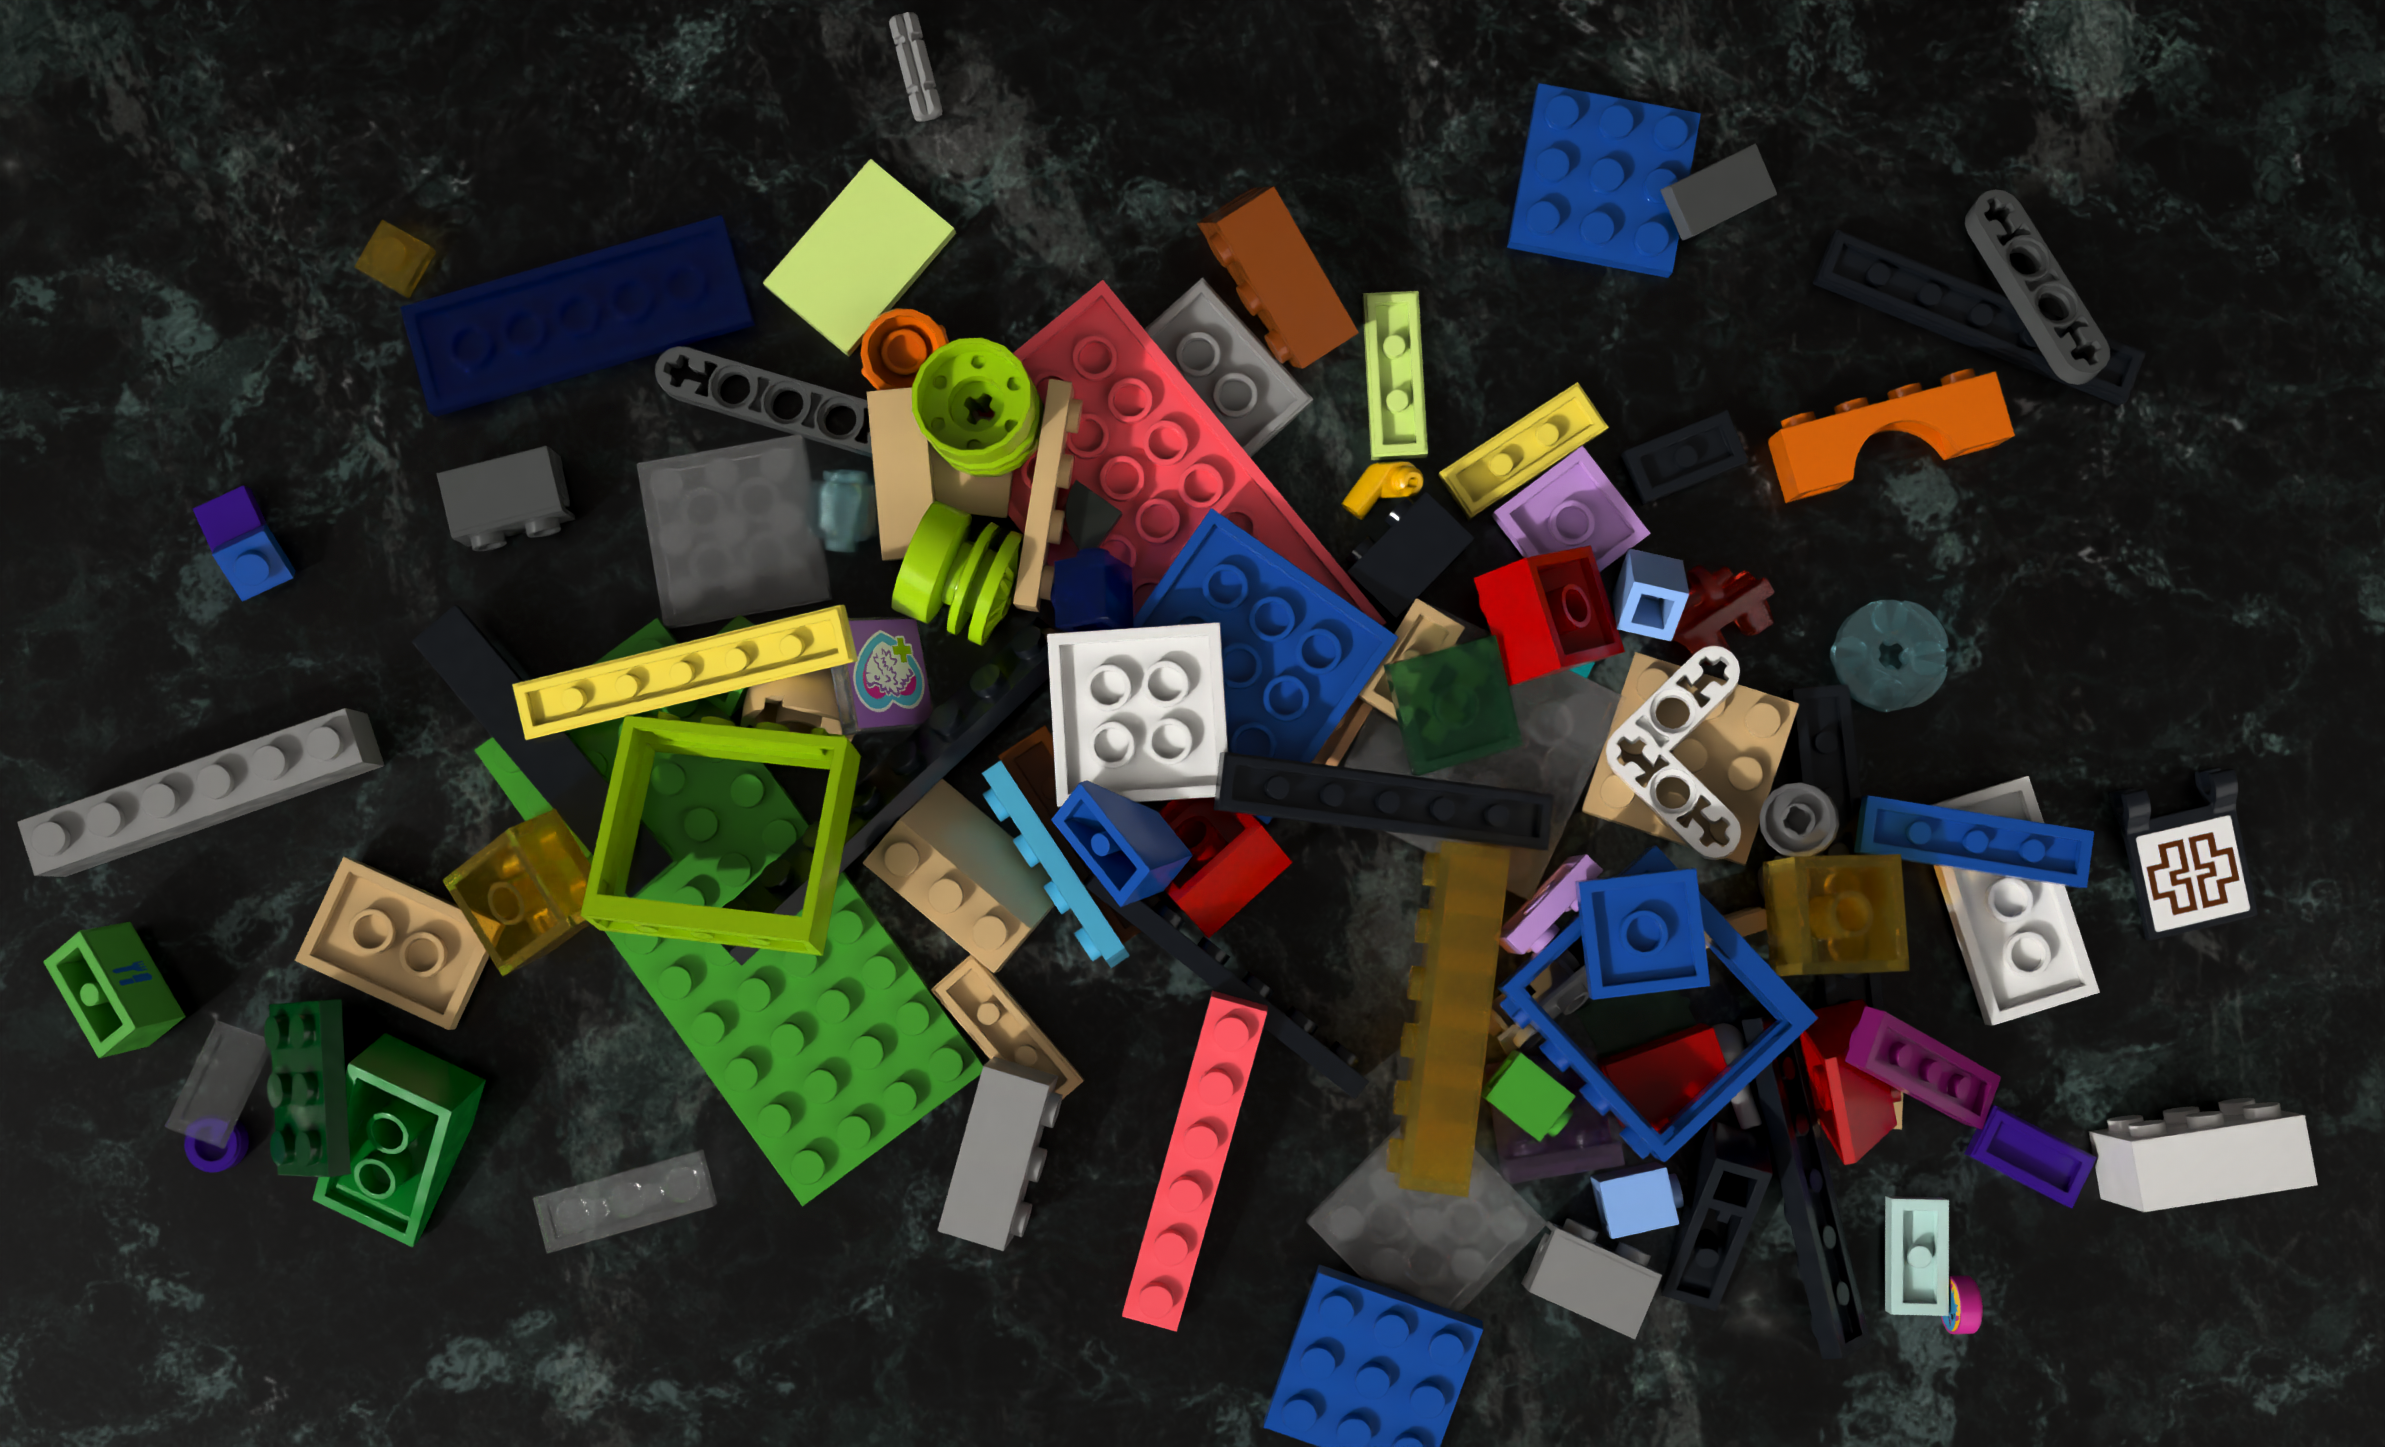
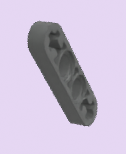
(2046, 283)

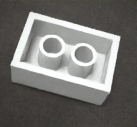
(2202, 1155)

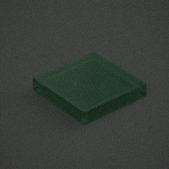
(1453, 705)

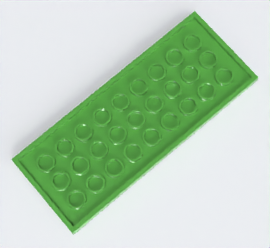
(804, 1047)

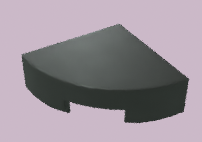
(1089, 517)

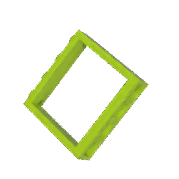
(718, 738)

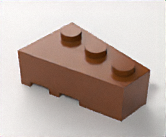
(1278, 276)

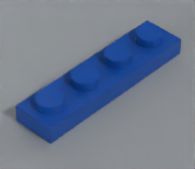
(1974, 841)

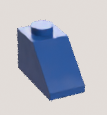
(1121, 842)

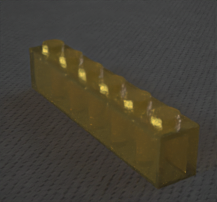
(1450, 1018)

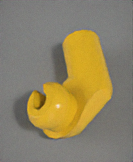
(1382, 481)

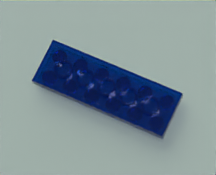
(577, 316)

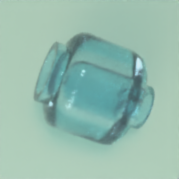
(842, 509)

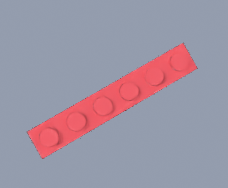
(1195, 1160)

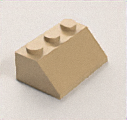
(963, 875)

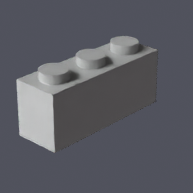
(1000, 1154)

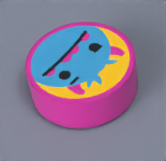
(1964, 1306)

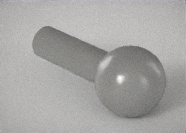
(1732, 1045)

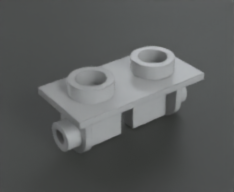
(1556, 992)

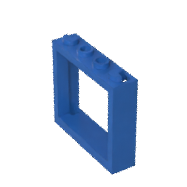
(1740, 958)

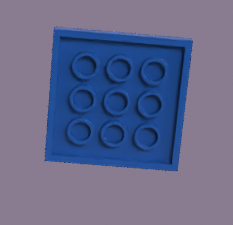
(1287, 641)

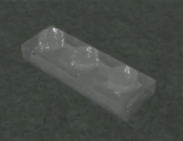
(625, 1201)

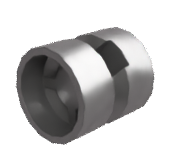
(1799, 820)

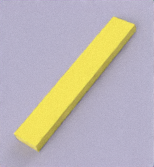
(685, 672)

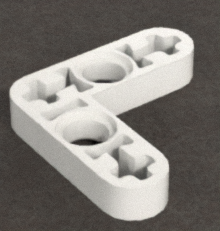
(1662, 741)

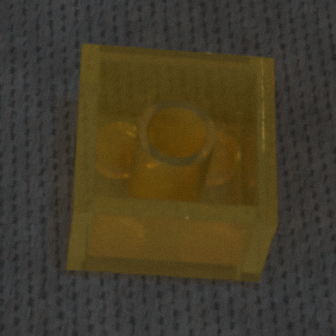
(524, 891)
(1836, 915)

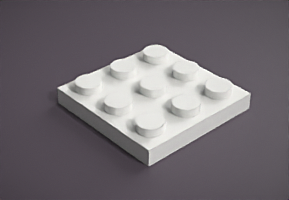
(1138, 710)

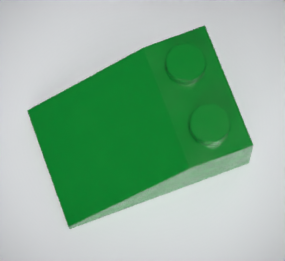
(404, 1136)

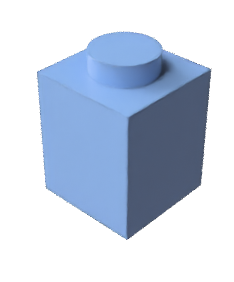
(1650, 594)
(1637, 1199)

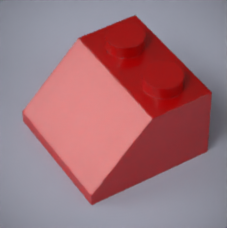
(1549, 614)
(1228, 865)
(1848, 1102)

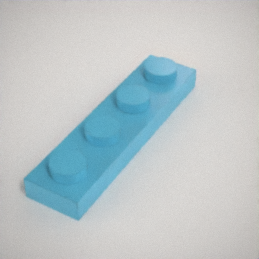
(1065, 887)

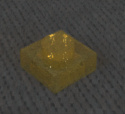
(395, 259)

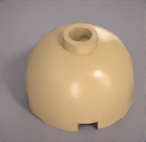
(796, 703)

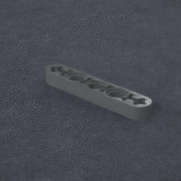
(763, 391)

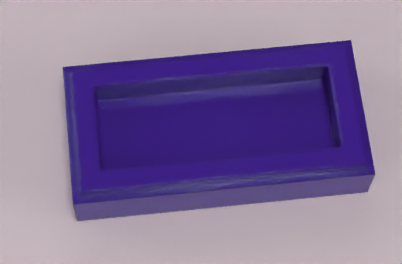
(2031, 1156)

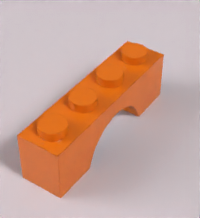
(1953, 418)

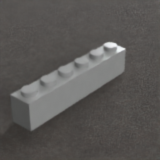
(200, 793)

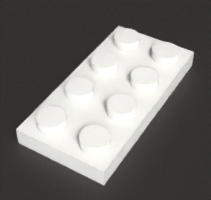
(2014, 931)

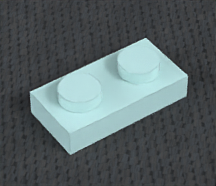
(1917, 1255)

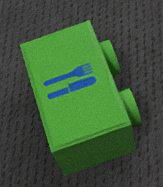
(114, 989)

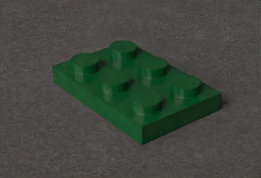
(308, 1088)

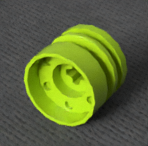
(977, 377)
(953, 571)

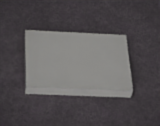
(1228, 367)

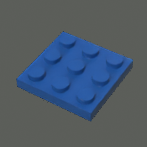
(1597, 180)
(1371, 1367)

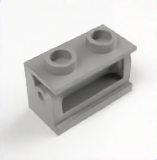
(1592, 1278)

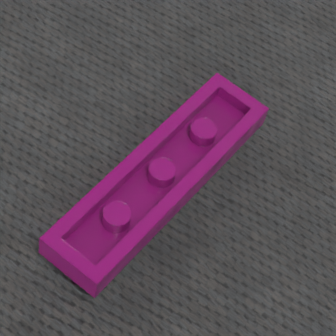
(1922, 1067)

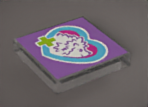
(888, 682)

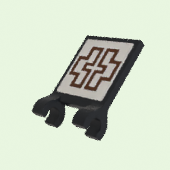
(2187, 862)

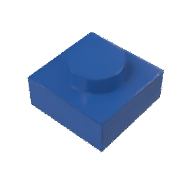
(253, 562)

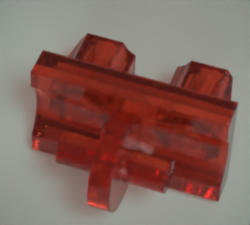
(1717, 602)

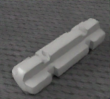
(915, 66)

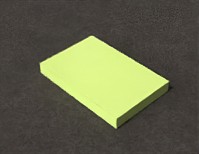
(859, 257)

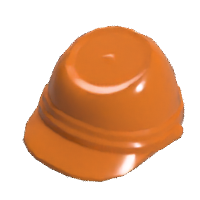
(898, 346)

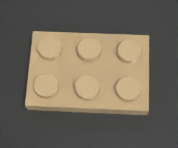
(395, 943)

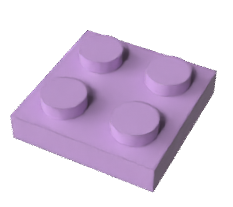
(1569, 510)
(1534, 921)

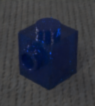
(1092, 592)

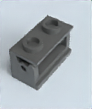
(506, 498)

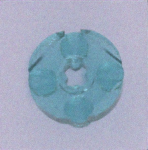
(1922, 658)

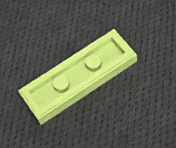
(1394, 375)

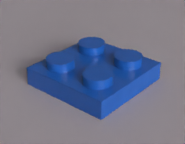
(1642, 933)

